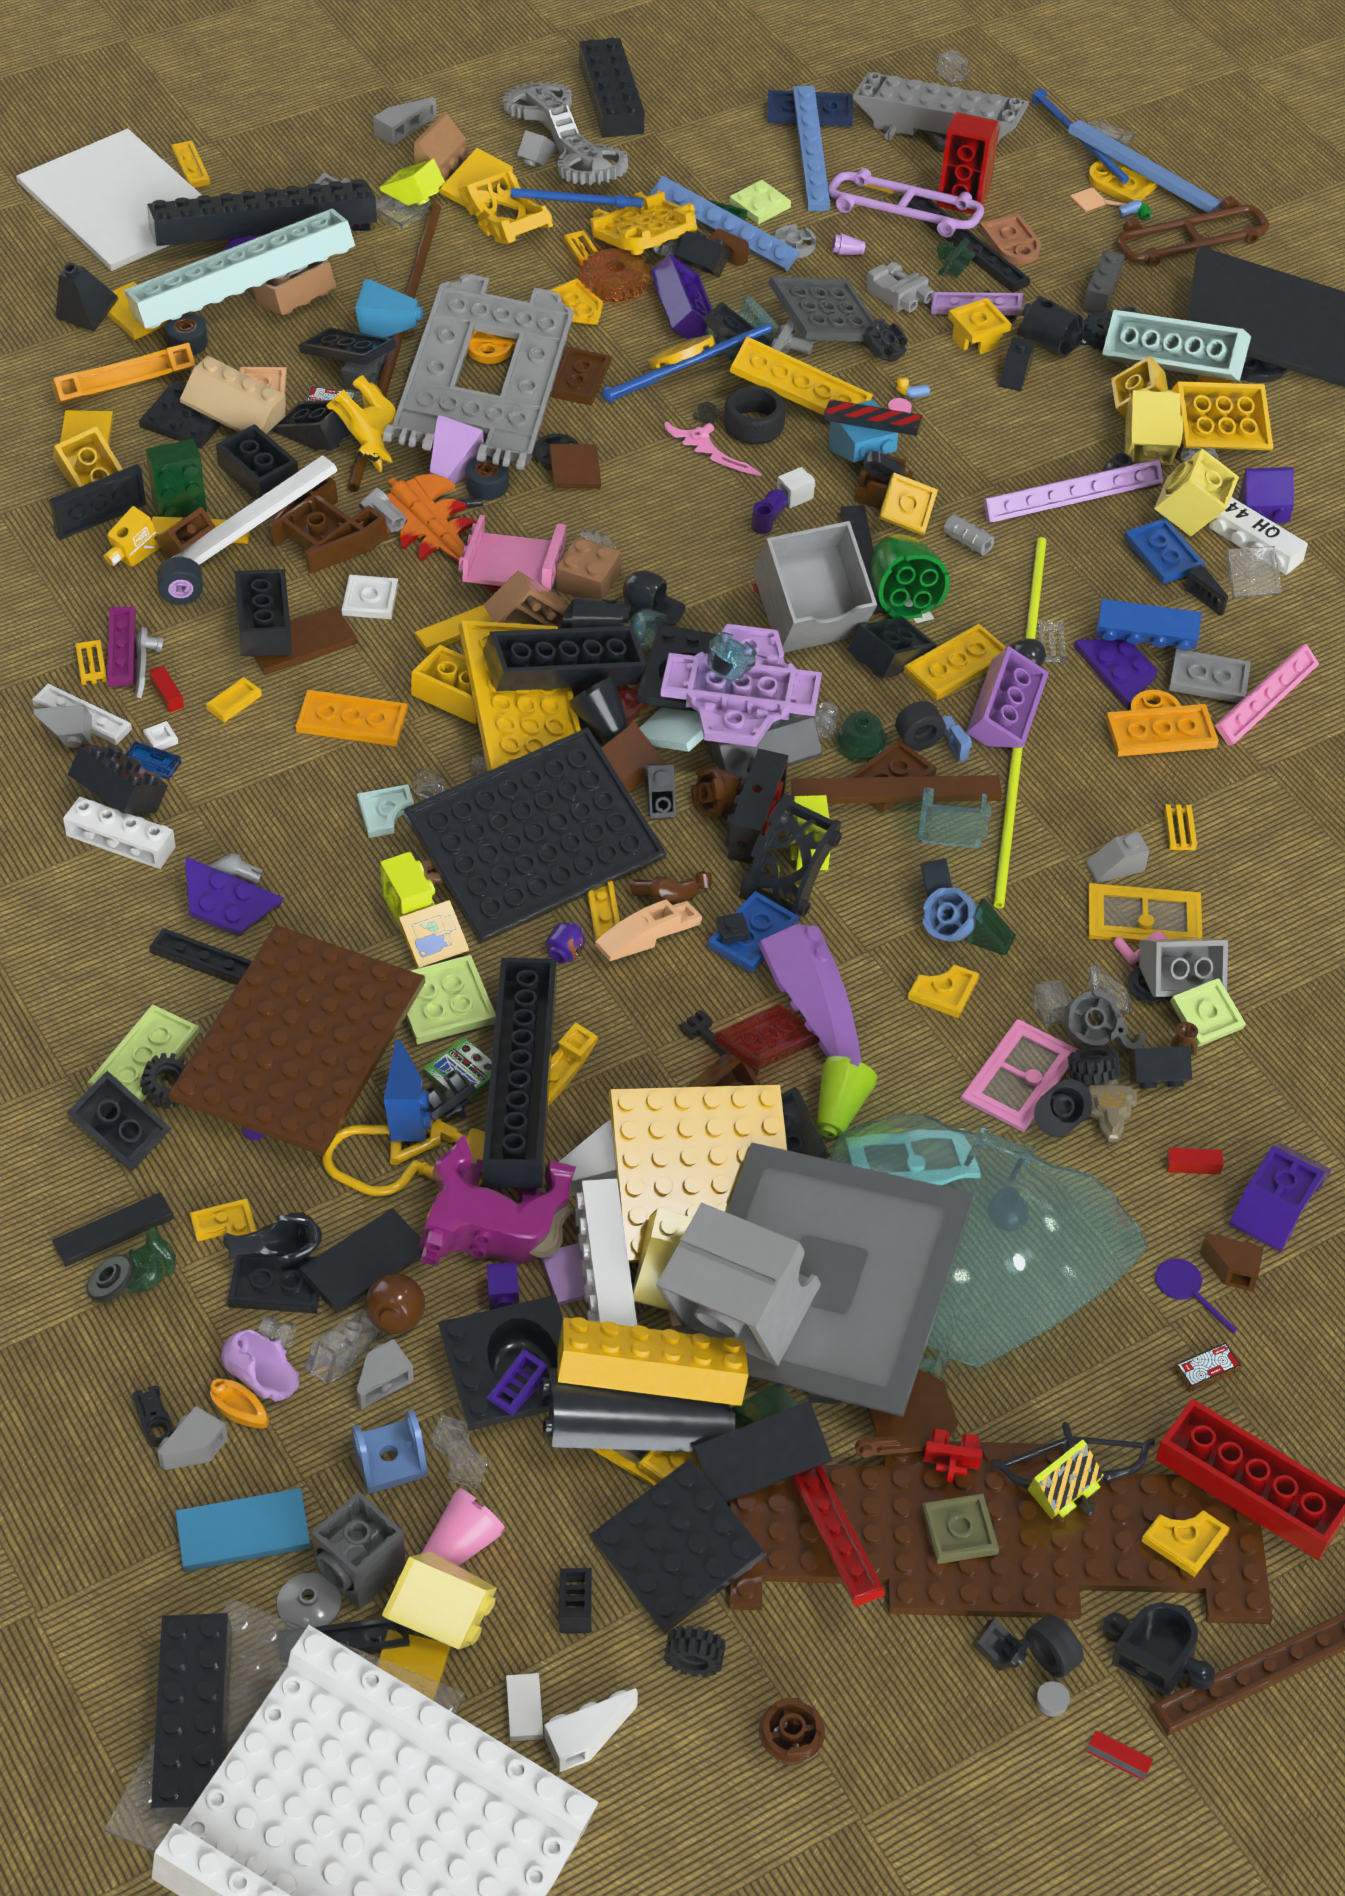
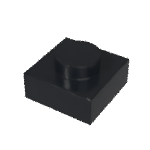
(732, 928)

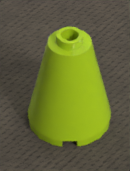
(842, 1094)

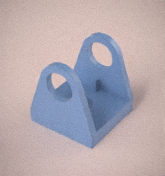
(404, 1440)

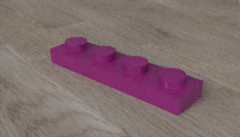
(121, 646)

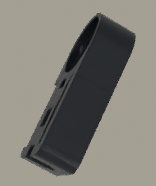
(152, 1414)

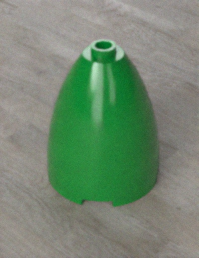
(907, 570)

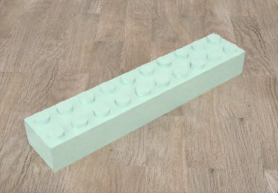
(239, 268)

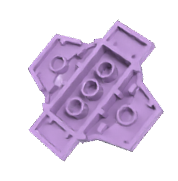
(743, 708)

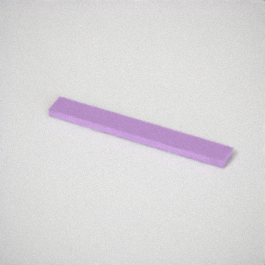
(1073, 490)

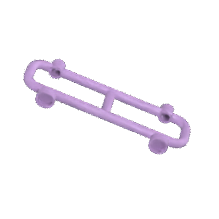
(946, 225)

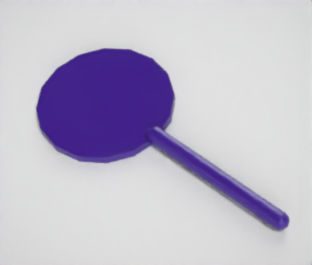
(1182, 1281)

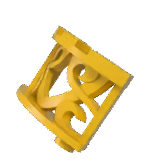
(502, 228)

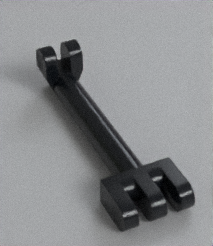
(700, 1026)

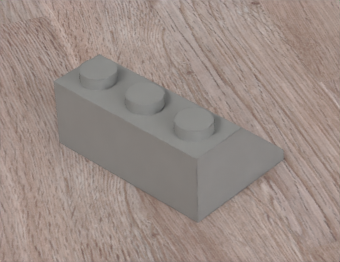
(1182, 963)

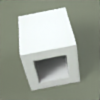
(797, 486)

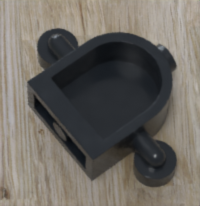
(1158, 1647)

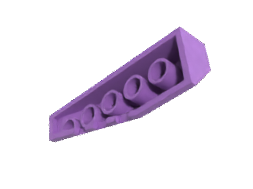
(812, 980)

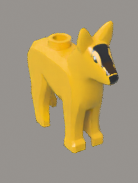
(366, 423)

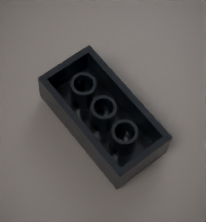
(262, 612)

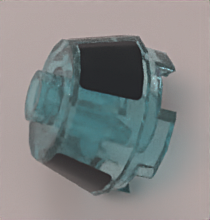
(729, 657)

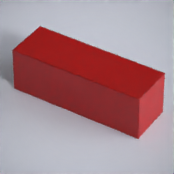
(166, 689)
(1194, 1160)

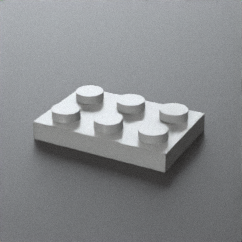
(1209, 676)

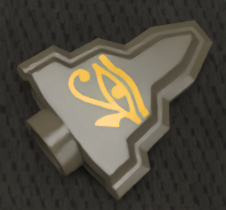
(1112, 1107)

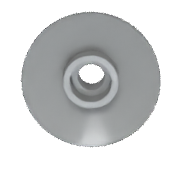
(315, 1612)

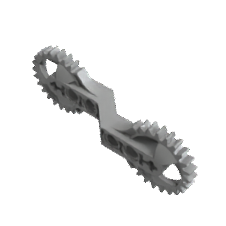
(574, 149)

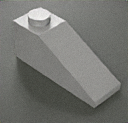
(402, 120)

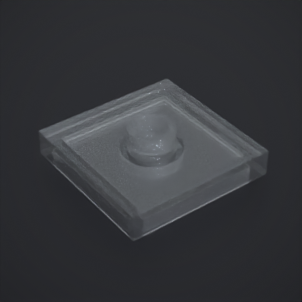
(400, 213)
(1253, 572)

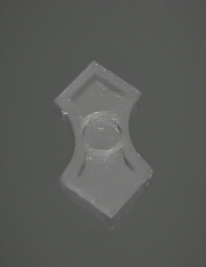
(466, 1464)

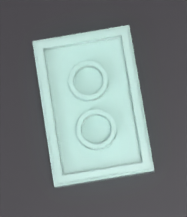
(673, 729)

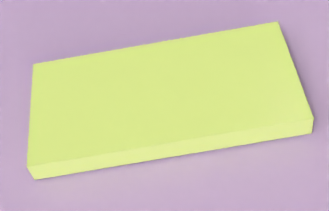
(152, 1035)

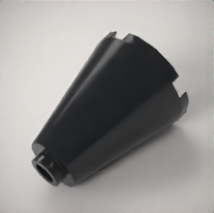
(601, 709)

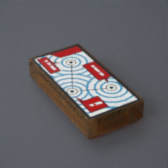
(1207, 1367)

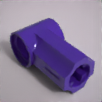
(767, 511)

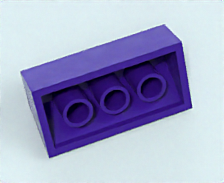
(682, 297)

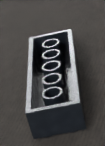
(611, 87)
(563, 657)
(190, 1710)

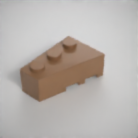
(526, 602)

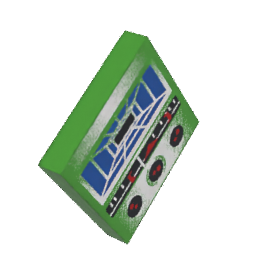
(466, 1060)

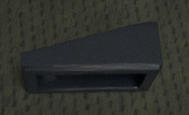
(1206, 589)
(575, 1619)

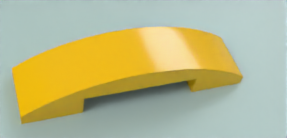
(569, 1058)

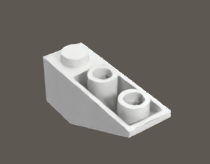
(581, 1734)

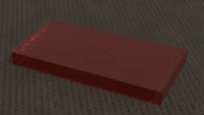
(766, 1037)

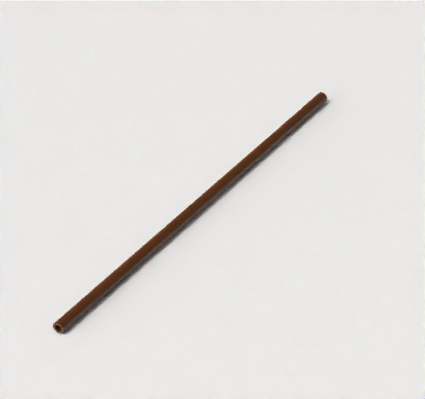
(391, 356)

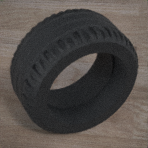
(758, 400)

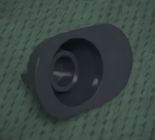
(1063, 1108)

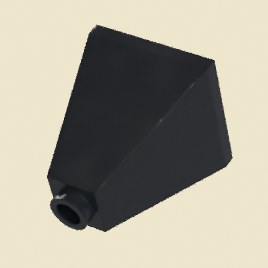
(82, 298)

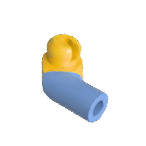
(911, 391)

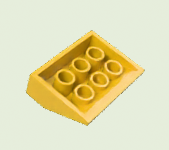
(1224, 416)

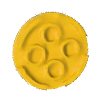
(681, 351)

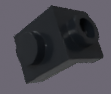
(1000, 1646)

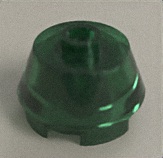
(861, 736)

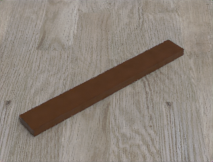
(899, 788)
(1252, 1675)

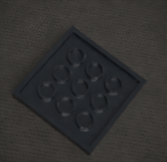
(678, 1545)

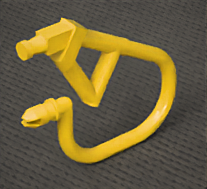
(439, 1131)

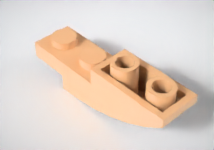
(642, 928)

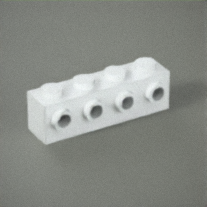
(119, 832)

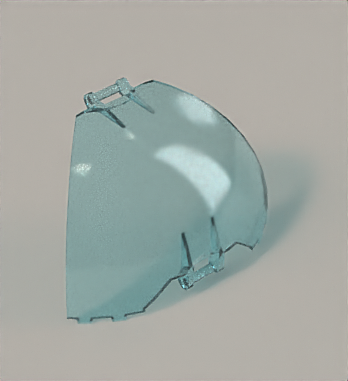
(1033, 1241)

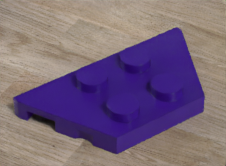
(1118, 665)
(225, 899)

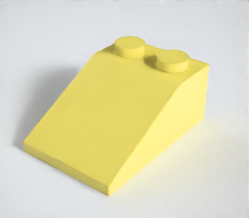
(660, 1241)

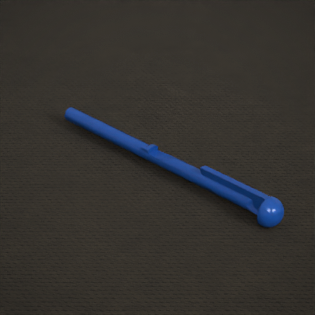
(1039, 96)
(610, 395)

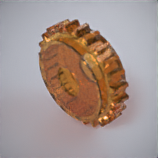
(615, 275)

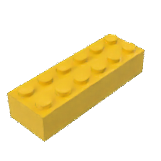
(652, 1361)

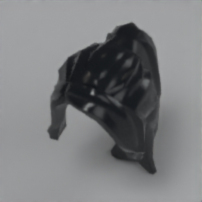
(292, 1236)

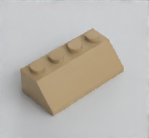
(232, 397)

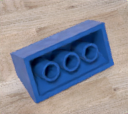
(1148, 624)

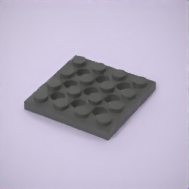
(823, 307)

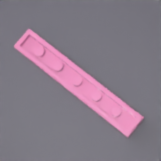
(1266, 694)

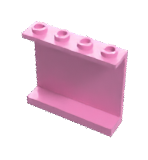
(497, 557)

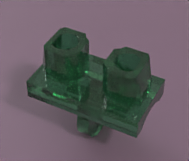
(951, 256)

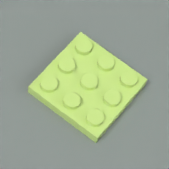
(449, 1001)

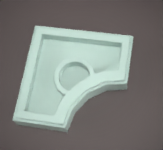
(383, 808)

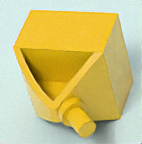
(1142, 375)

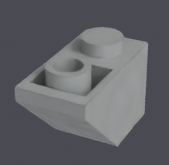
(194, 1440)

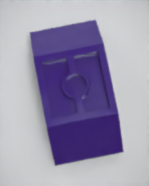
(1278, 1195)

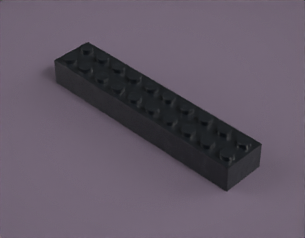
(256, 212)
(520, 1074)

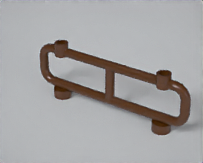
(1228, 206)

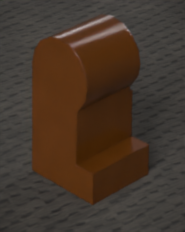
(737, 247)

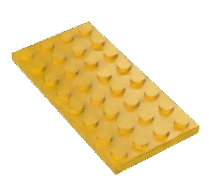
(512, 720)

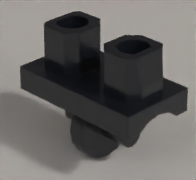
(452, 1100)

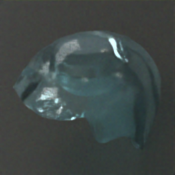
(645, 625)

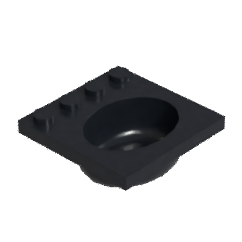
(669, 640)
(485, 1346)

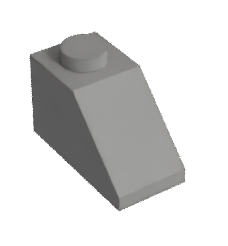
(536, 149)
(68, 724)
(1119, 858)
(383, 1373)

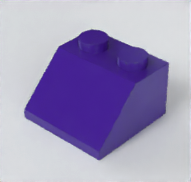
(1269, 492)

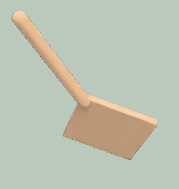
(1091, 199)

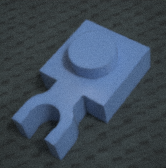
(957, 740)

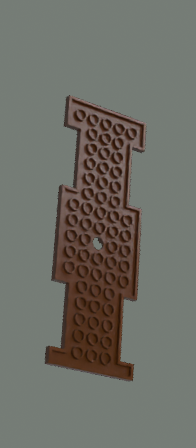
(1039, 1558)

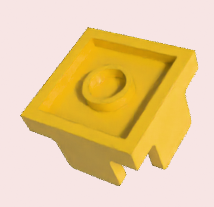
(978, 323)

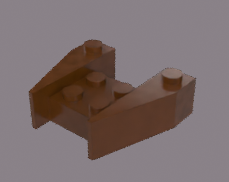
(326, 530)

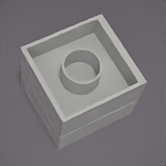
(814, 586)
(738, 1283)

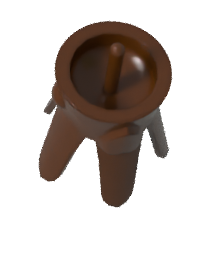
(1186, 1035)

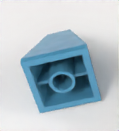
(385, 311)

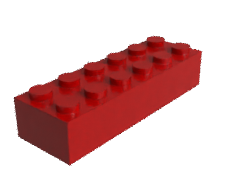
(1254, 1478)

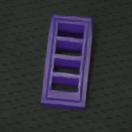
(523, 1359)

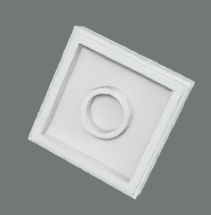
(370, 597)

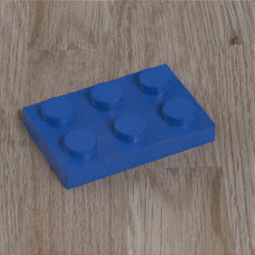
(1163, 550)
(763, 920)

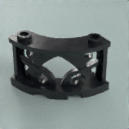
(783, 821)

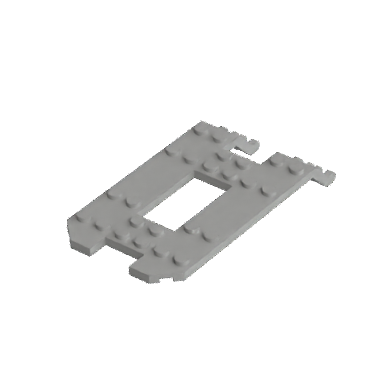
(516, 414)

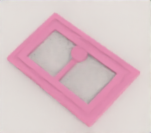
(1018, 1075)

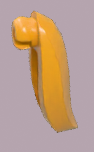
(238, 1403)

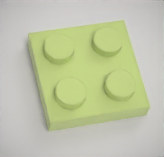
(760, 201)
(1210, 1010)

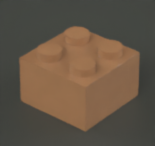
(588, 569)

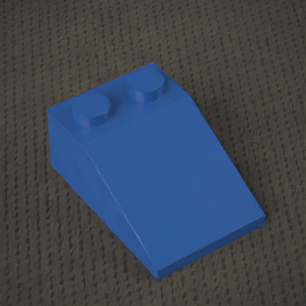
(405, 1099)

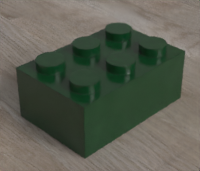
(176, 479)

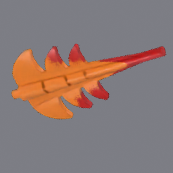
(430, 519)

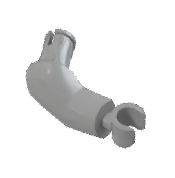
(233, 865)

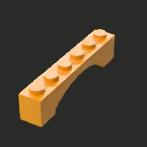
(123, 373)

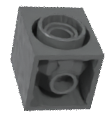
(359, 1549)

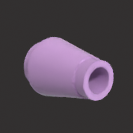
(847, 245)

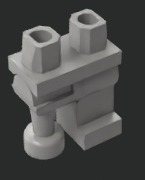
(902, 293)

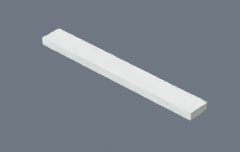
(259, 510)

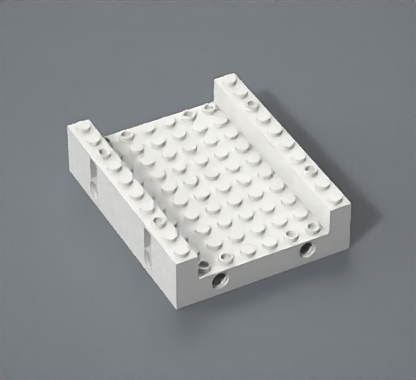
(369, 1794)

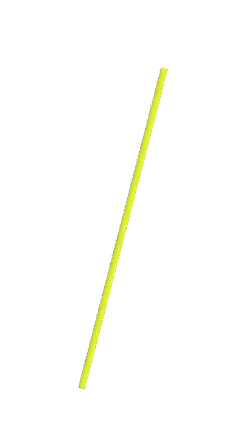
(1010, 806)

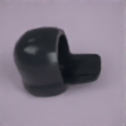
(647, 587)

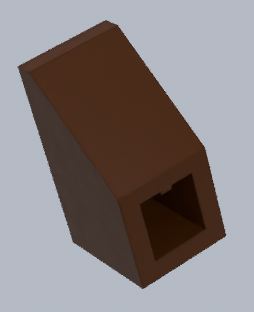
(1232, 1260)

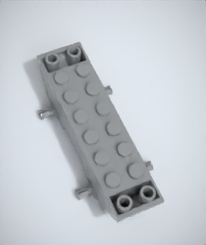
(910, 105)

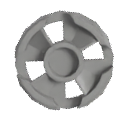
(794, 237)

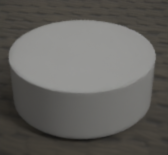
(1052, 1699)

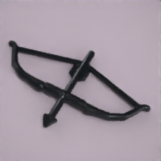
(1067, 1443)

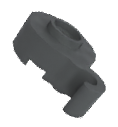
(1109, 1025)

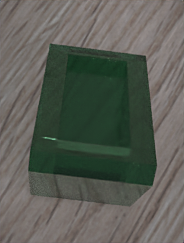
(990, 930)

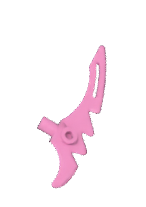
(701, 438)

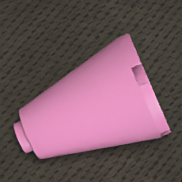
(463, 1529)

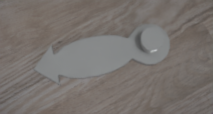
(143, 642)

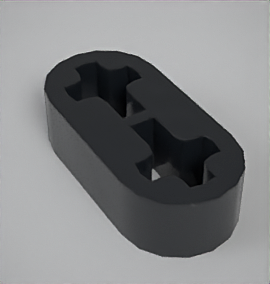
(882, 466)

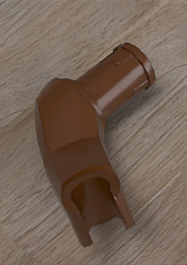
(675, 892)

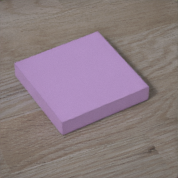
(565, 1274)

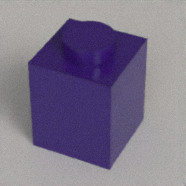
(502, 1285)

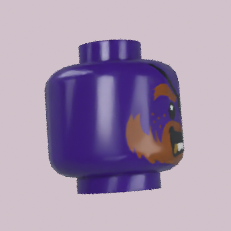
(565, 942)

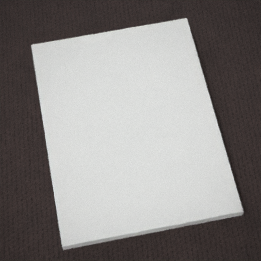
(105, 193)

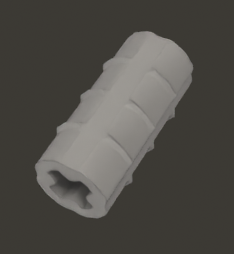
(969, 534)

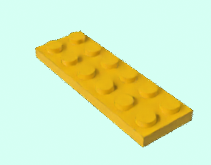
(793, 377)

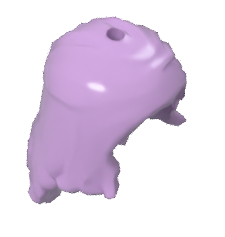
(260, 1365)

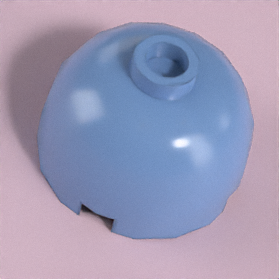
(949, 914)

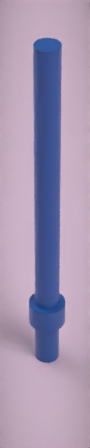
(619, 201)

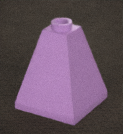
(454, 448)

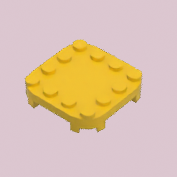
(645, 226)

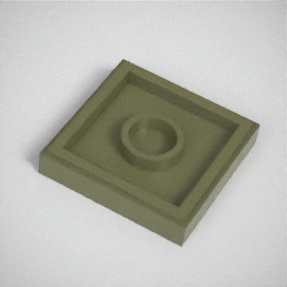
(960, 1528)

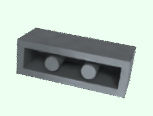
(1104, 282)

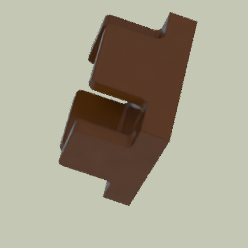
(873, 490)

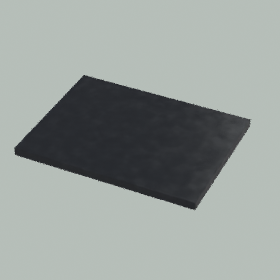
(1288, 317)
(534, 834)

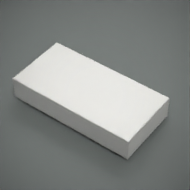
(524, 1707)

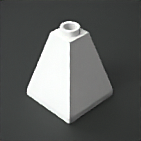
(592, 1158)

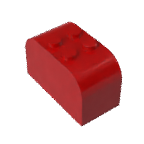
(969, 158)

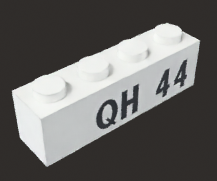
(1251, 530)

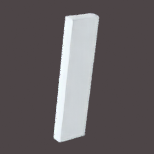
(103, 723)

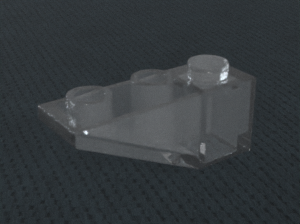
(341, 1347)

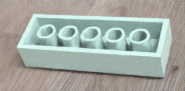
(1177, 344)

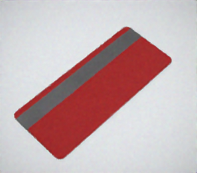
(1119, 1755)

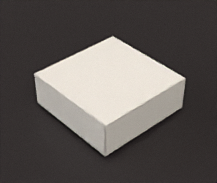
(160, 736)

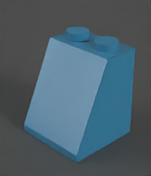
(856, 441)

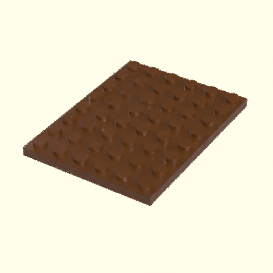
(298, 1039)

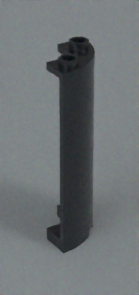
(627, 1419)

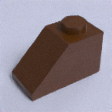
(185, 532)

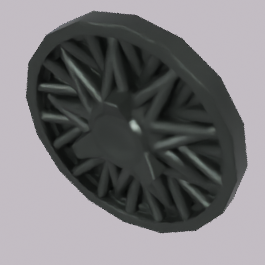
(110, 1278)

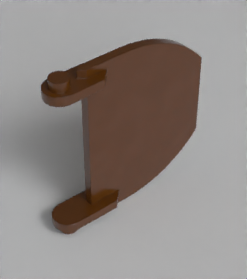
(926, 1410)

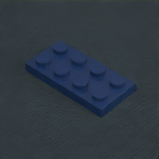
(832, 108)

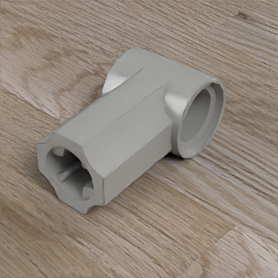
(380, 502)

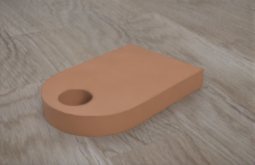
(1011, 237)

